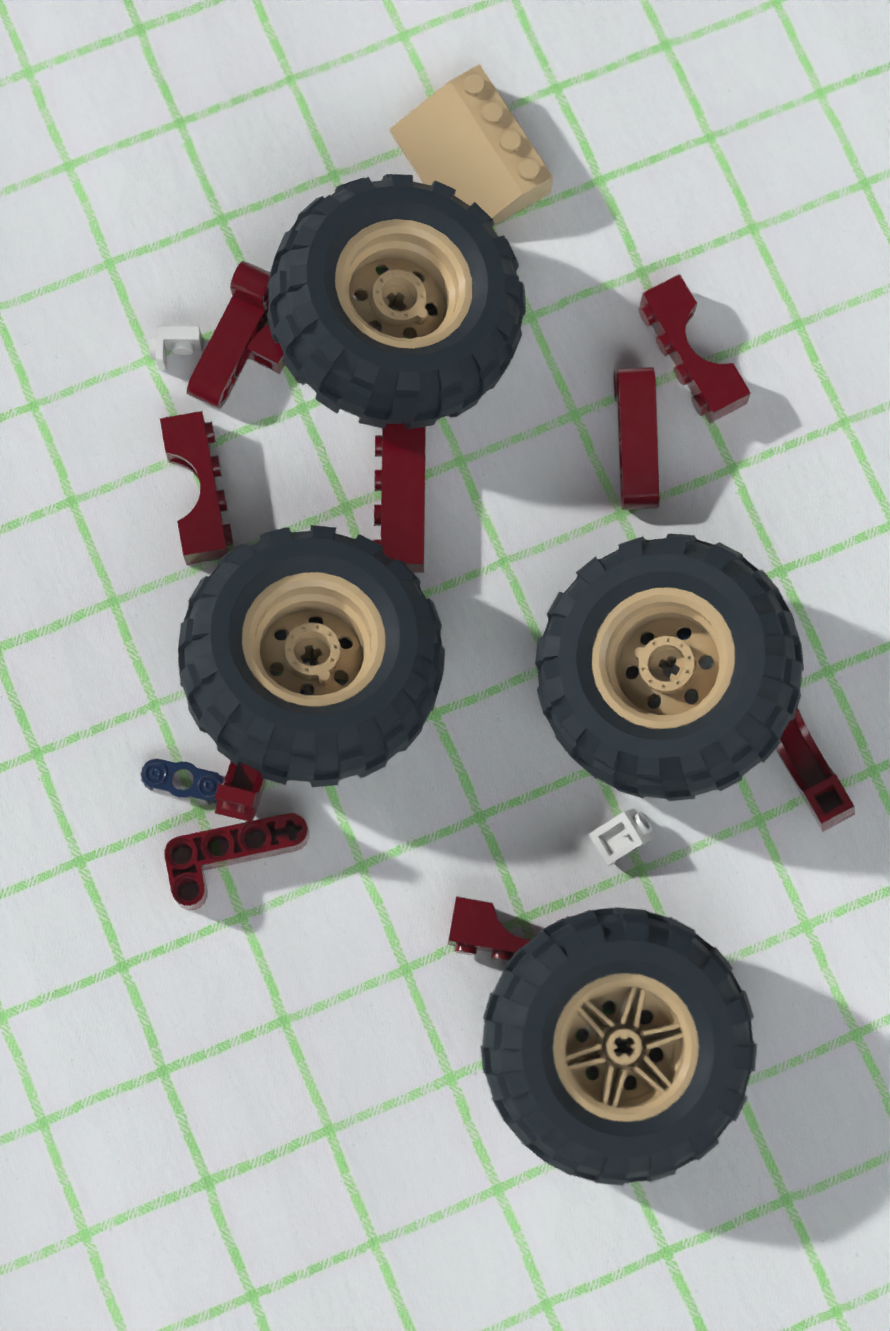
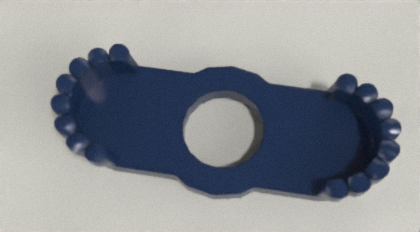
(159, 775)

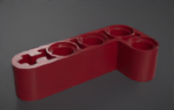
(227, 347)
(637, 437)
(237, 853)

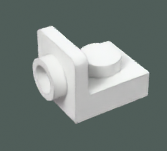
(179, 339)
(621, 835)

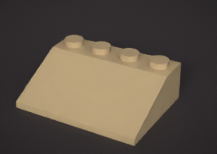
(475, 146)

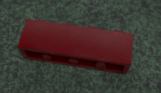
(402, 494)

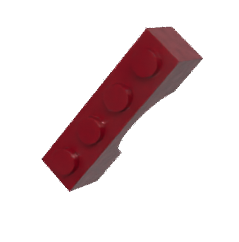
(714, 386)
(202, 529)
(813, 775)
(478, 928)

